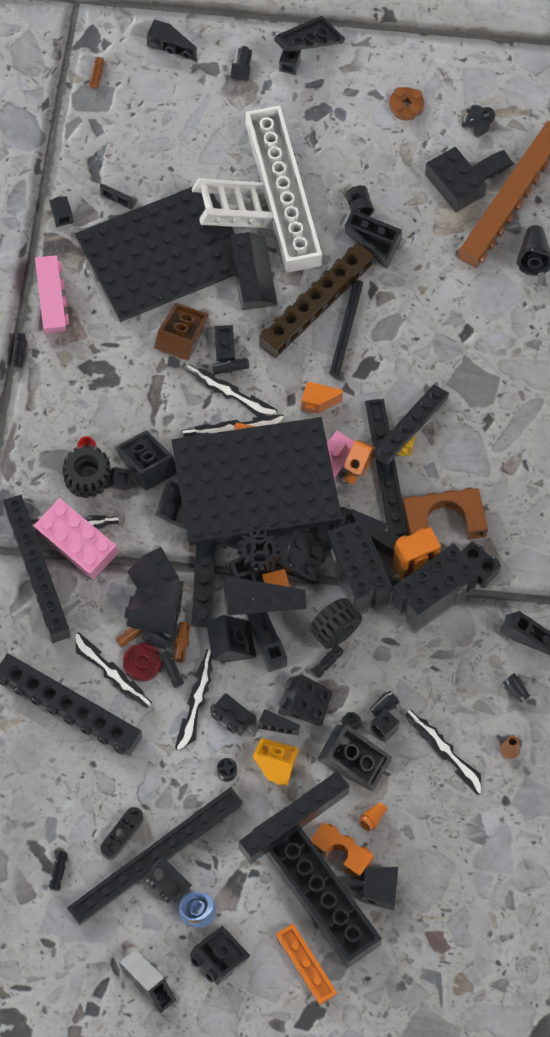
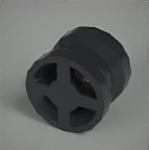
(226, 765)

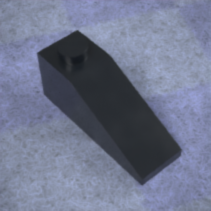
(526, 631)

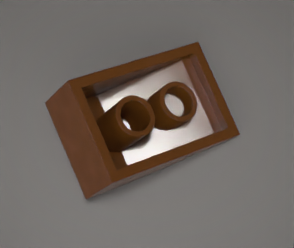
(181, 331)

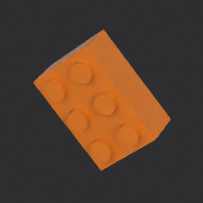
(414, 551)

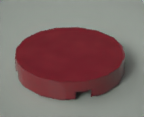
(142, 662)

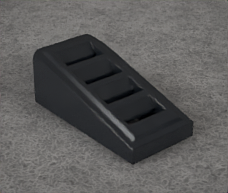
(276, 723)

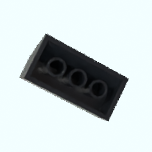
(252, 271)

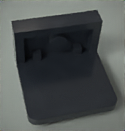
(305, 699)

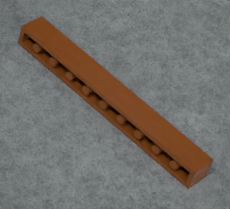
(507, 200)

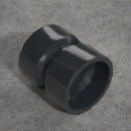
(359, 200)

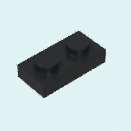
(224, 343)

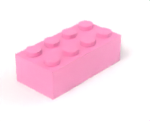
(76, 539)

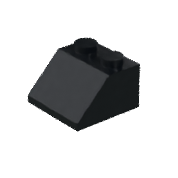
(152, 570)
(230, 639)

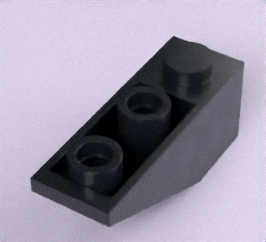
(167, 38)

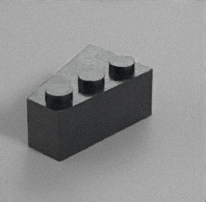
(374, 236)

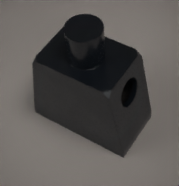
(378, 886)

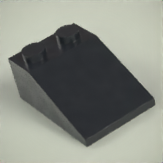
(147, 460)
(354, 756)

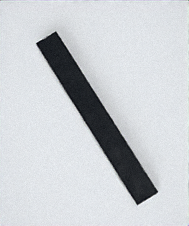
(387, 474)

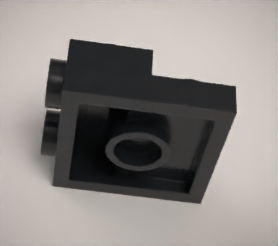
(218, 955)

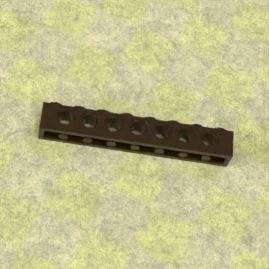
(314, 308)

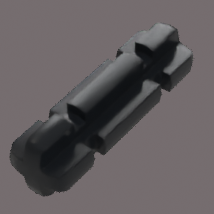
(19, 348)
(327, 661)
(171, 669)
(58, 870)

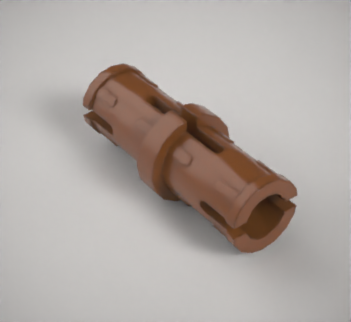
(181, 642)

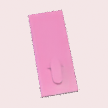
(339, 449)

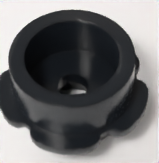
(354, 717)

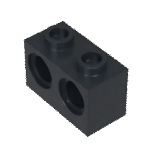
(482, 560)
(170, 875)

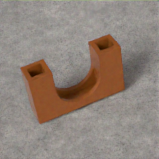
(465, 503)

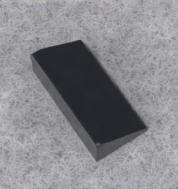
(117, 196)

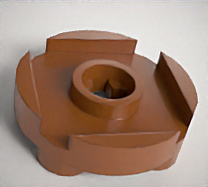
(409, 95)

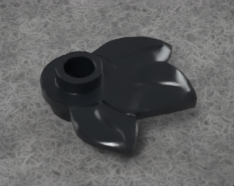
(476, 119)

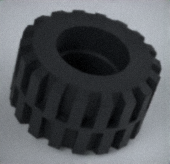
(82, 458)
(335, 623)

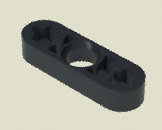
(123, 841)

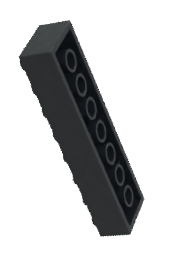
(324, 897)

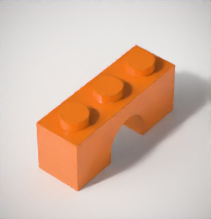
(329, 839)

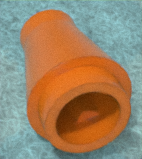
(370, 819)

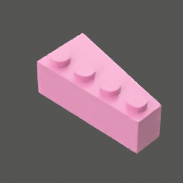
(50, 294)

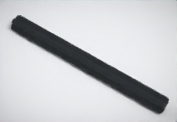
(346, 327)

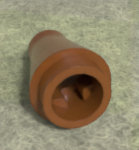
(510, 747)

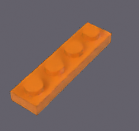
(306, 964)

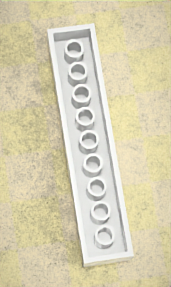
(283, 189)

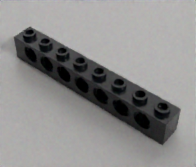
(36, 569)
(124, 745)

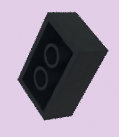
(455, 179)

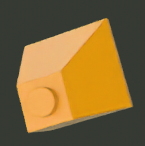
(276, 760)

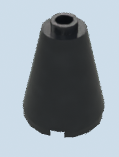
(534, 252)

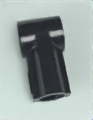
(241, 67)

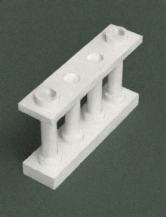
(230, 217)

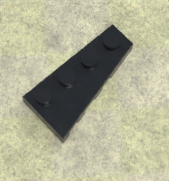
(309, 35)

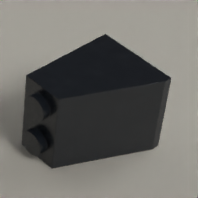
(155, 607)

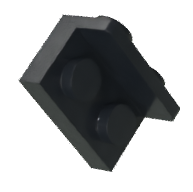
(232, 714)

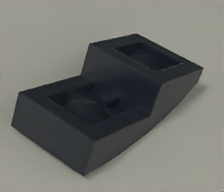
(492, 164)

